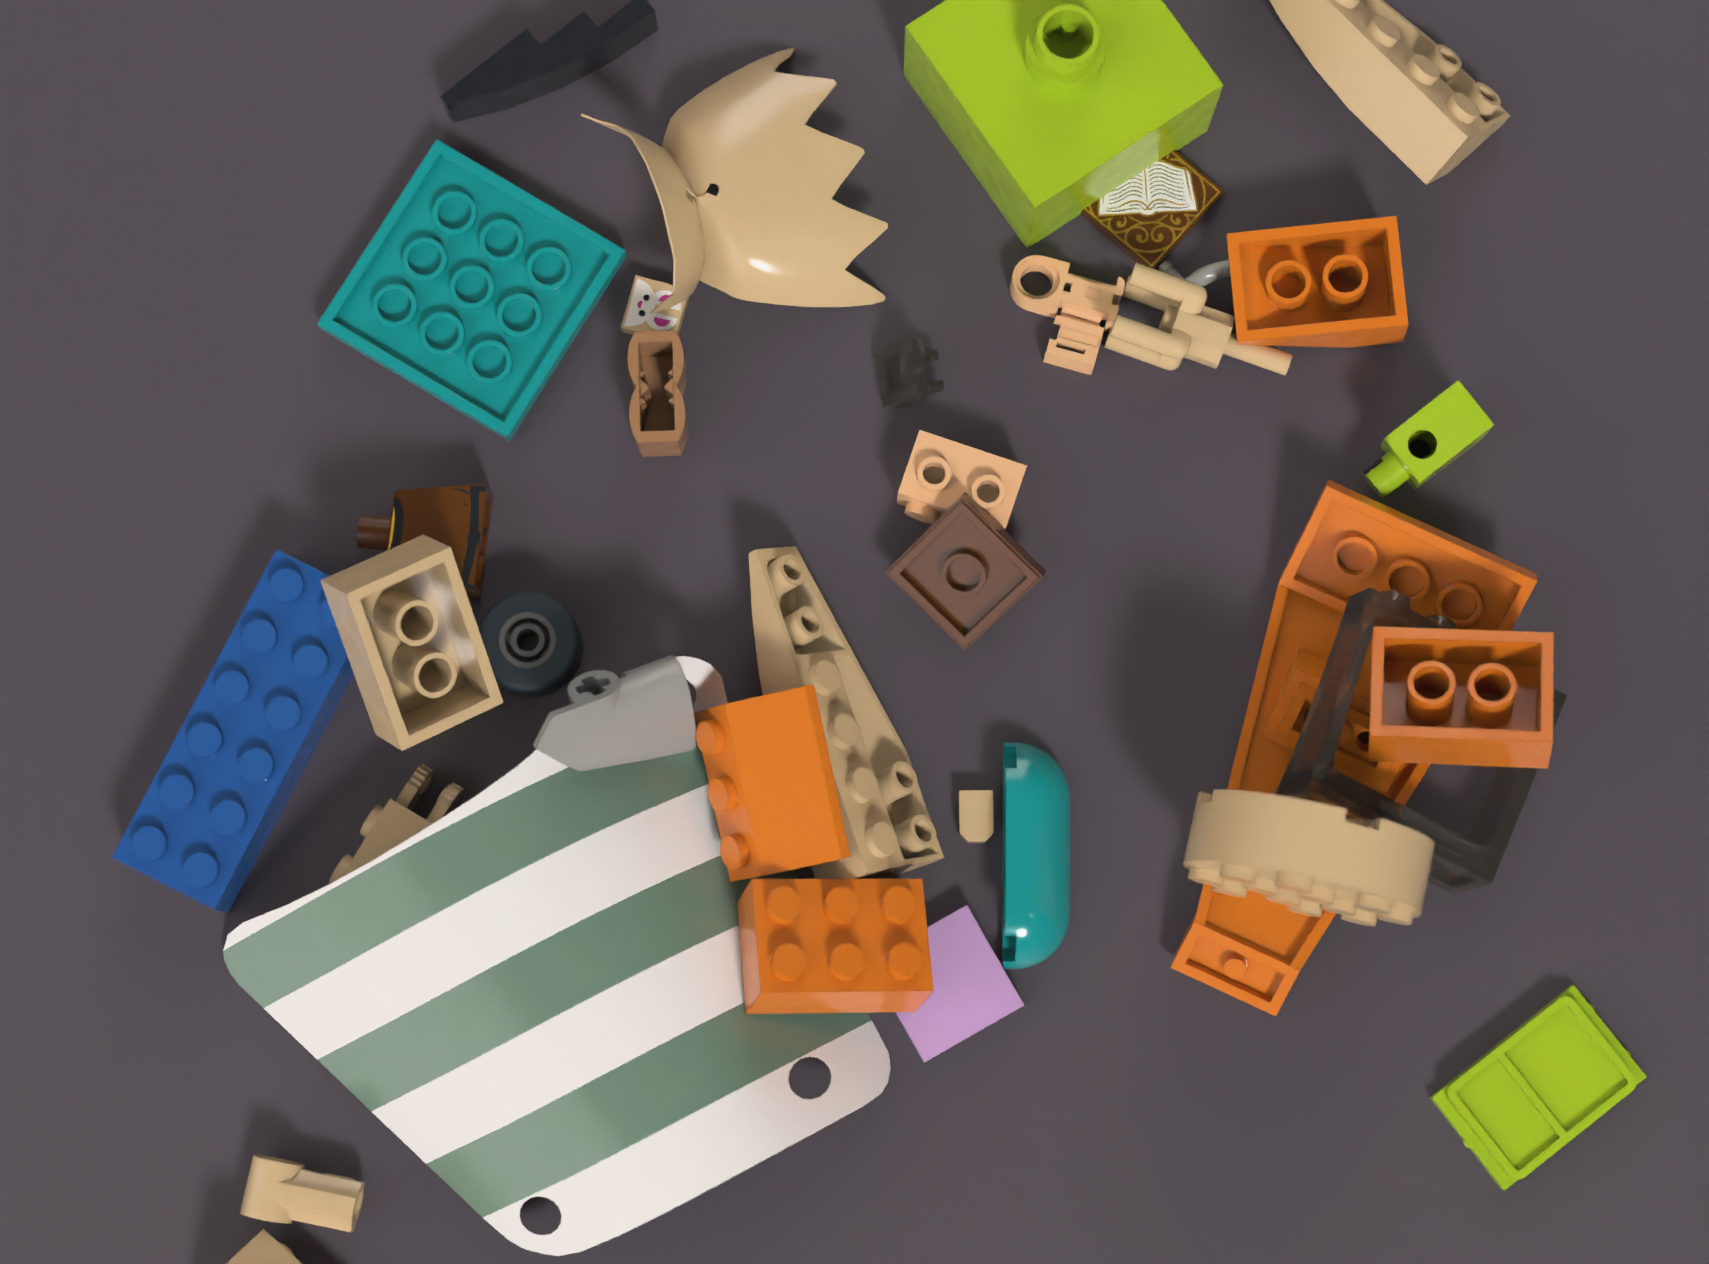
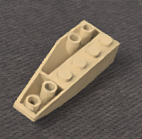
(1395, 81)
(872, 772)

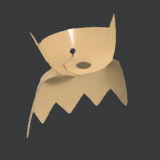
(774, 220)

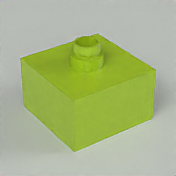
(1058, 97)

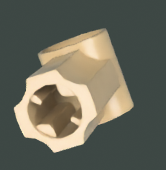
(286, 1192)

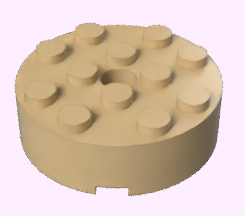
(1308, 856)

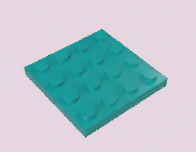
(472, 290)

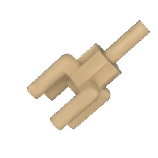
(1185, 328)

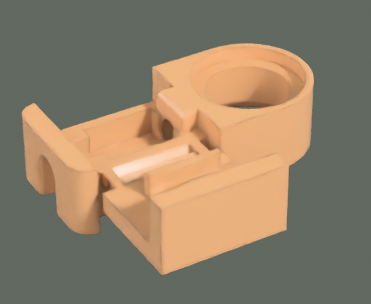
(1083, 307)

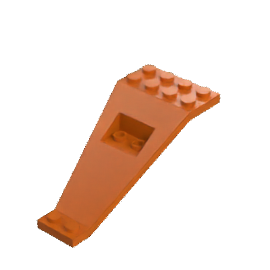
(1347, 545)

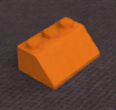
(771, 783)

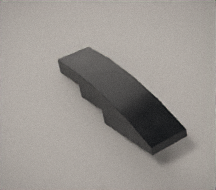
(531, 70)

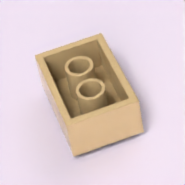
(412, 641)

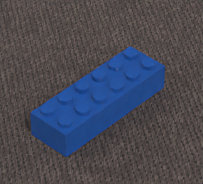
(243, 741)

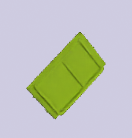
(1538, 1088)

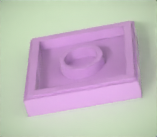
(967, 986)

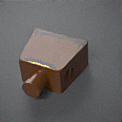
(446, 514)

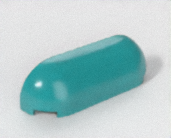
(1034, 855)

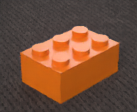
(1461, 697)
(834, 946)

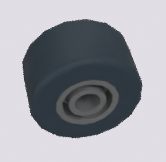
(544, 656)

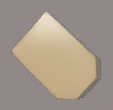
(975, 815)

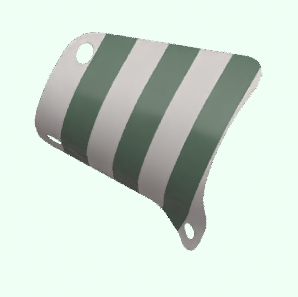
(558, 998)

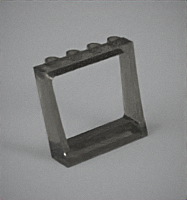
(1457, 861)

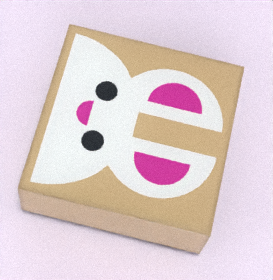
(643, 298)

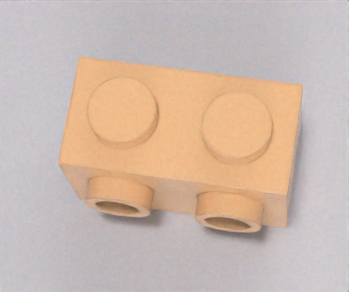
(946, 469)

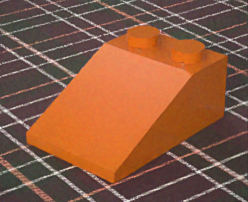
(1319, 284)

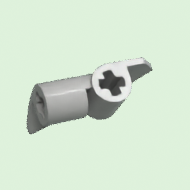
(621, 718)

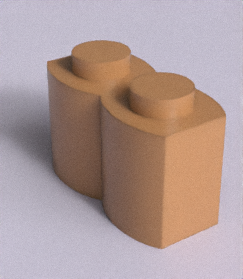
(657, 403)

